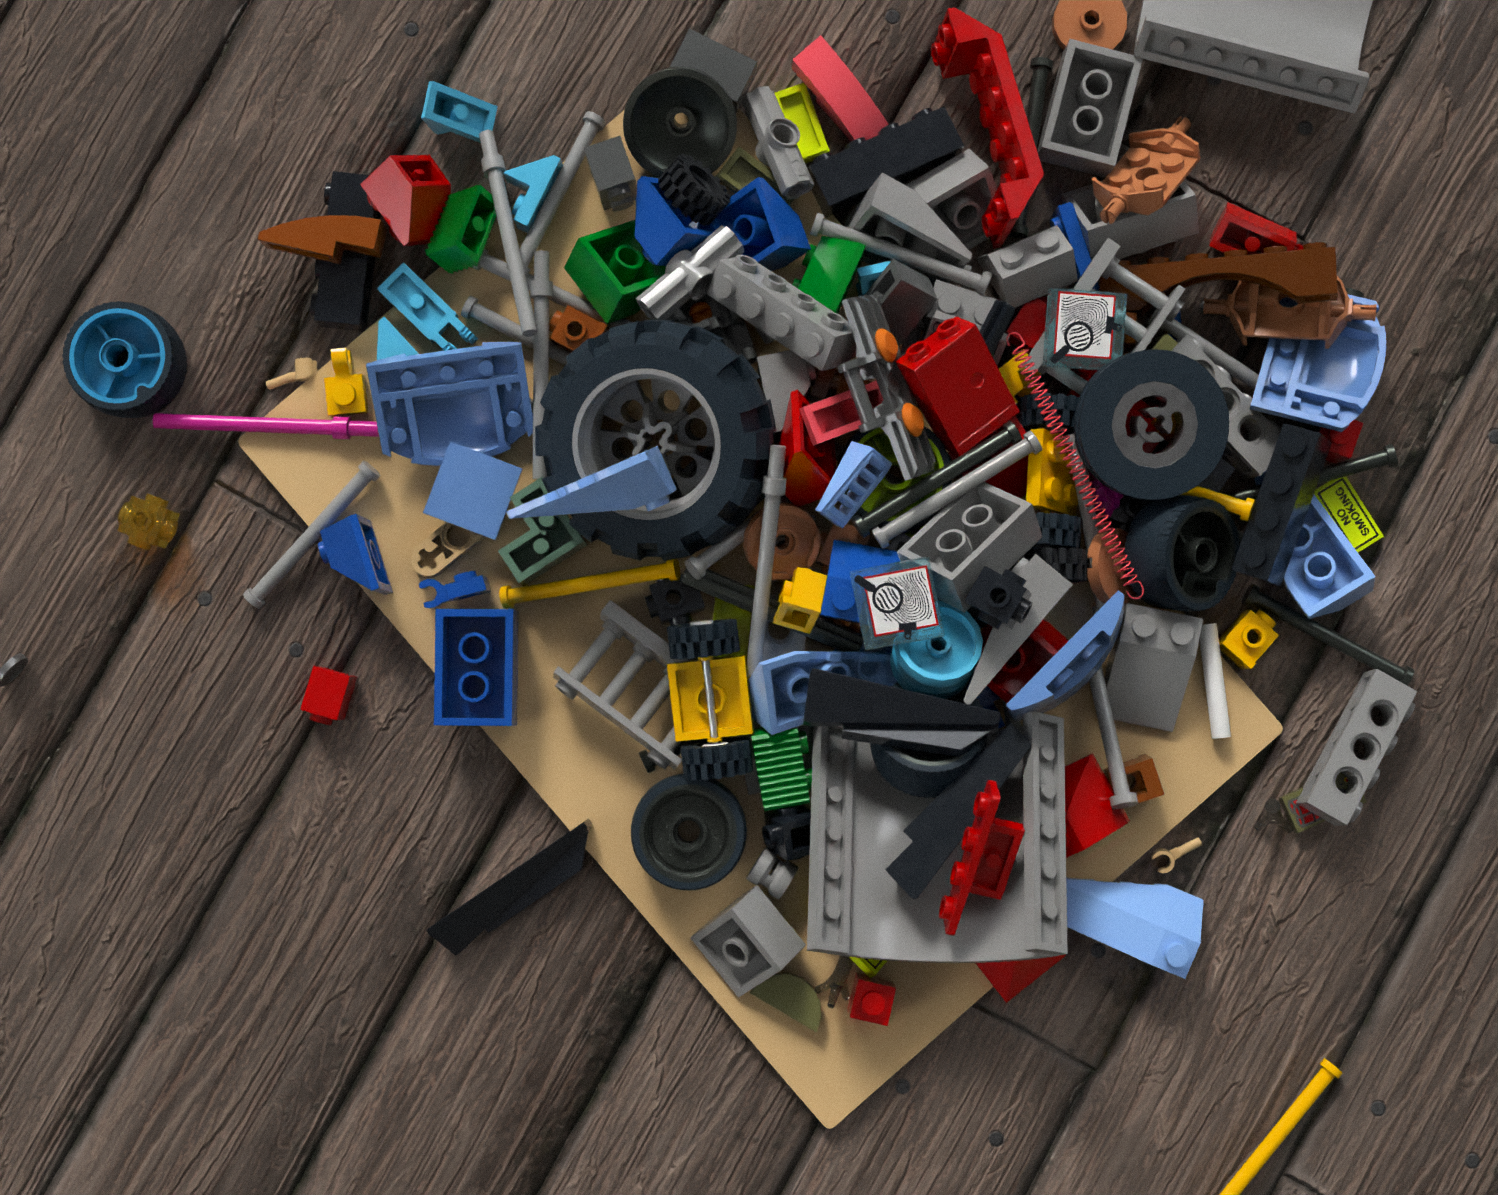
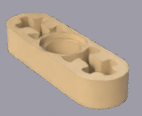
(442, 560)

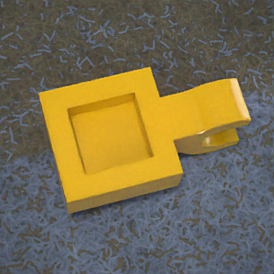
(345, 391)

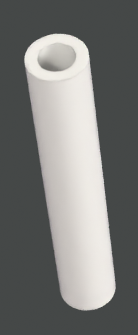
(1214, 681)

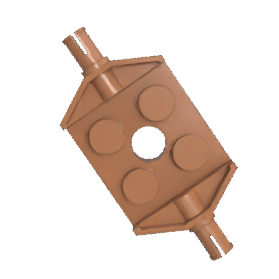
(1148, 171)
(1257, 313)

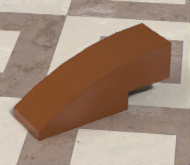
(327, 237)

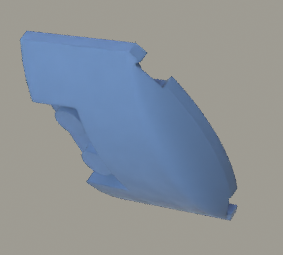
(1322, 384)
(451, 395)
(1072, 663)

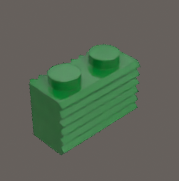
(463, 229)
(781, 767)

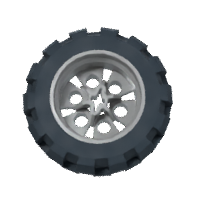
(603, 380)

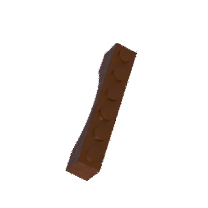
(1298, 274)

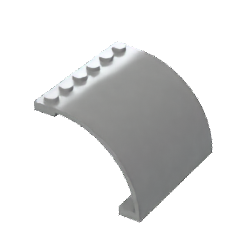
(1270, 45)
(859, 833)

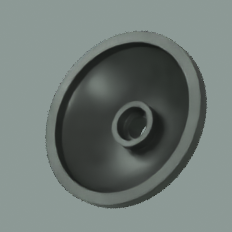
(658, 138)

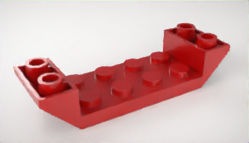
(977, 50)

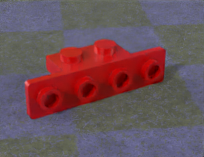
(986, 860)

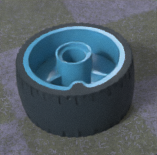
(147, 378)

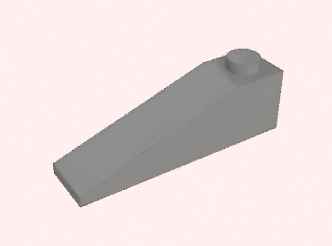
(1046, 589)

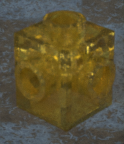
(160, 525)

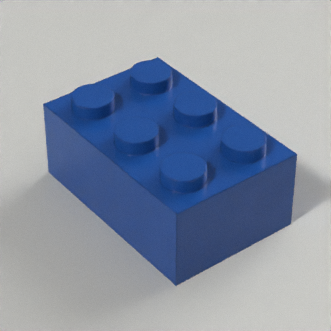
(476, 667)

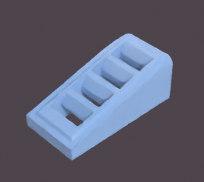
(859, 472)

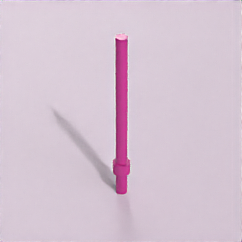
(339, 427)

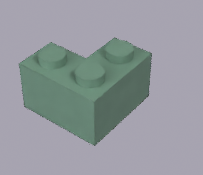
(545, 543)

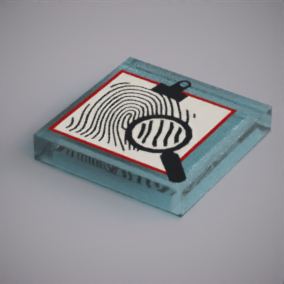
(1083, 328)
(897, 603)

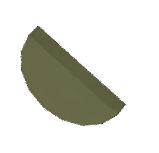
(791, 996)

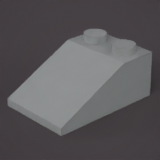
(903, 218)
(1151, 666)

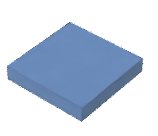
(472, 490)

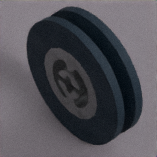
(1182, 390)

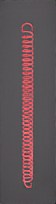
(1070, 464)

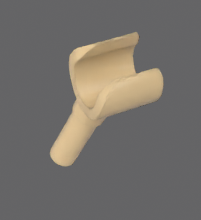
(303, 371)
(1175, 853)

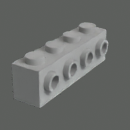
(782, 312)

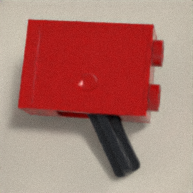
(959, 380)

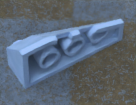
(622, 486)
(1324, 565)
(781, 683)
(1141, 920)

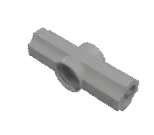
(777, 143)
(689, 274)

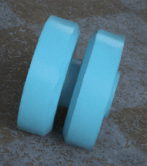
(940, 664)

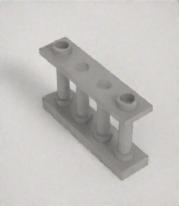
(1107, 266)
(647, 647)

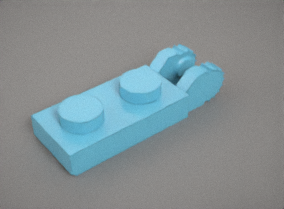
(423, 307)

